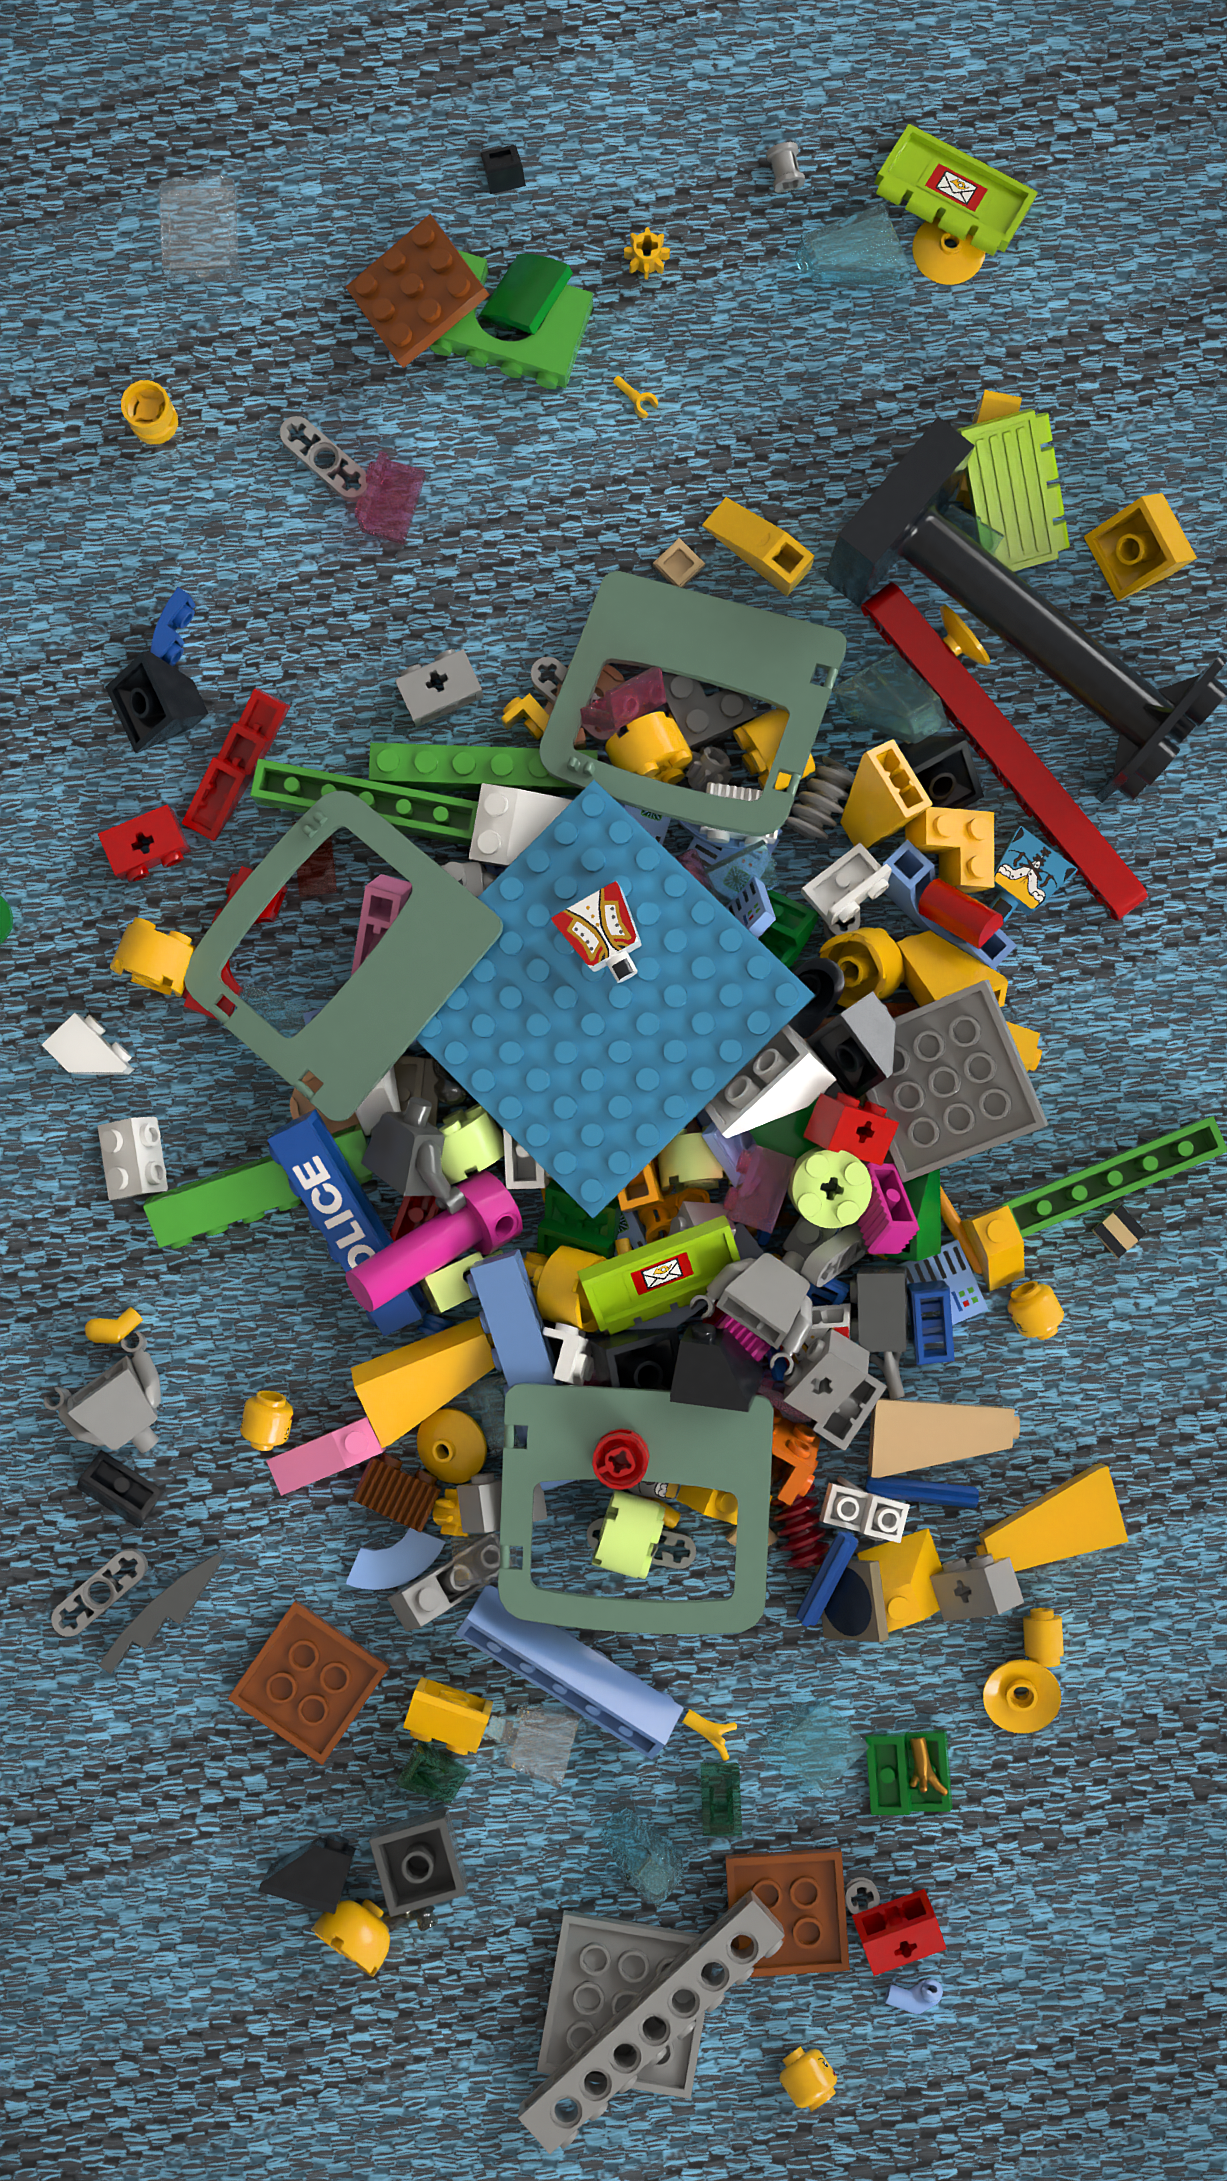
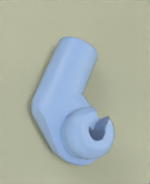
(916, 1999)

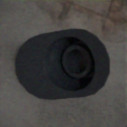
(827, 983)

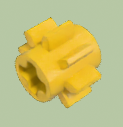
(642, 263)
(447, 1514)

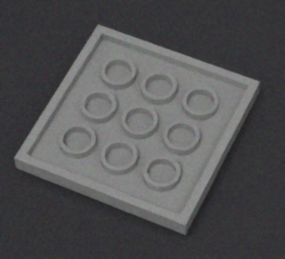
(955, 1083)
(599, 1971)

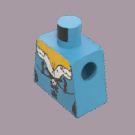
(1027, 874)

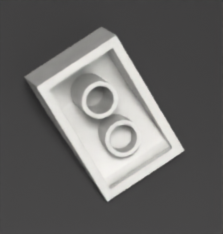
(510, 822)
(772, 1085)

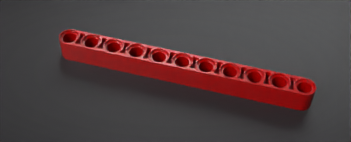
(1006, 751)

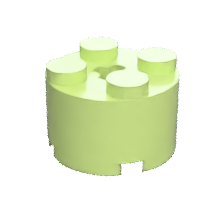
(469, 1142)
(689, 1164)
(841, 1206)
(629, 1534)

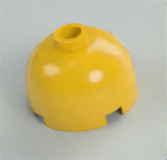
(356, 1934)

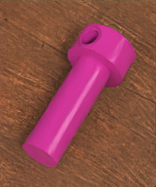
(484, 1223)

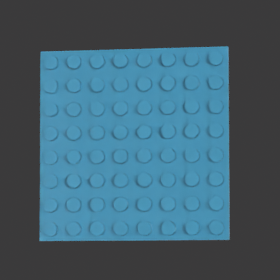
(597, 1067)

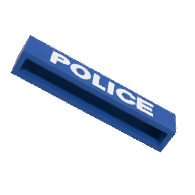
(340, 1209)

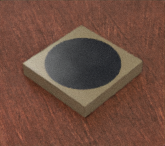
(856, 1605)

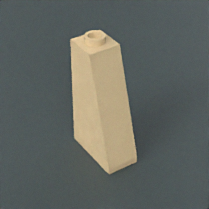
(926, 1434)

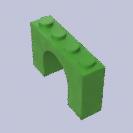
(543, 356)

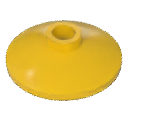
(942, 263)
(960, 637)
(461, 1437)
(1024, 1712)

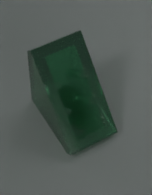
(432, 1773)
(720, 1799)

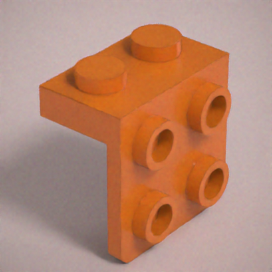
(799, 1447)

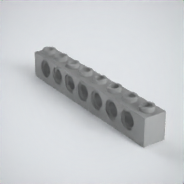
(558, 2127)

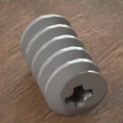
(821, 800)

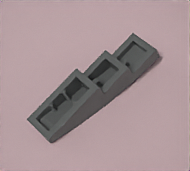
(172, 1603)

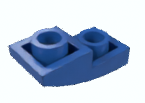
(177, 613)

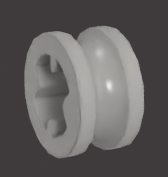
(851, 1891)

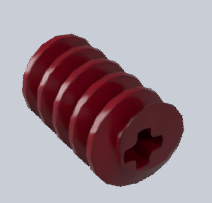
(801, 1532)

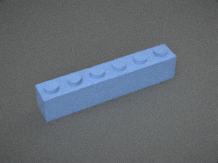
(515, 1326)
(572, 1674)

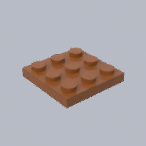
(417, 291)
(308, 1682)
(806, 1897)

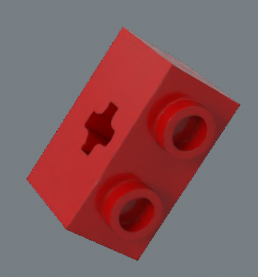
(125, 840)
(853, 1128)
(899, 1932)

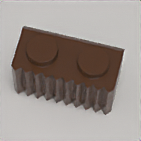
(397, 1492)

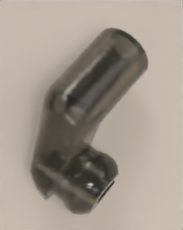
(424, 1917)

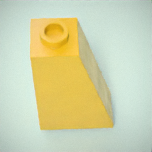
(421, 1377)
(1061, 1524)

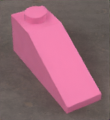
(381, 905)
(325, 1455)

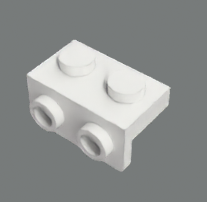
(846, 884)
(132, 1157)
(575, 1355)

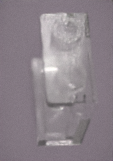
(199, 229)

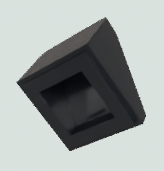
(503, 169)

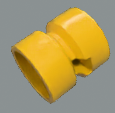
(149, 412)

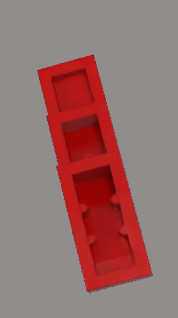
(235, 764)

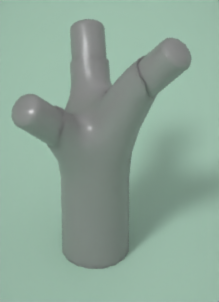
(891, 1372)

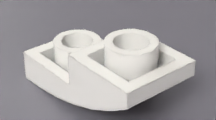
(864, 1512)

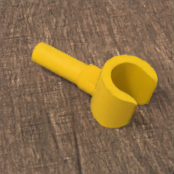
(636, 397)

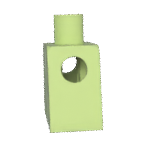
(447, 1286)

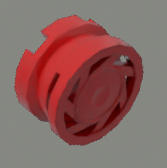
(621, 1459)

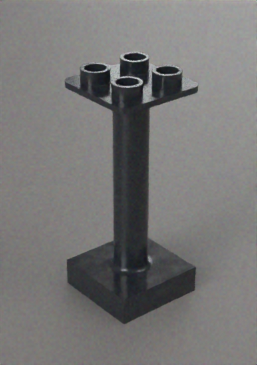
(907, 523)

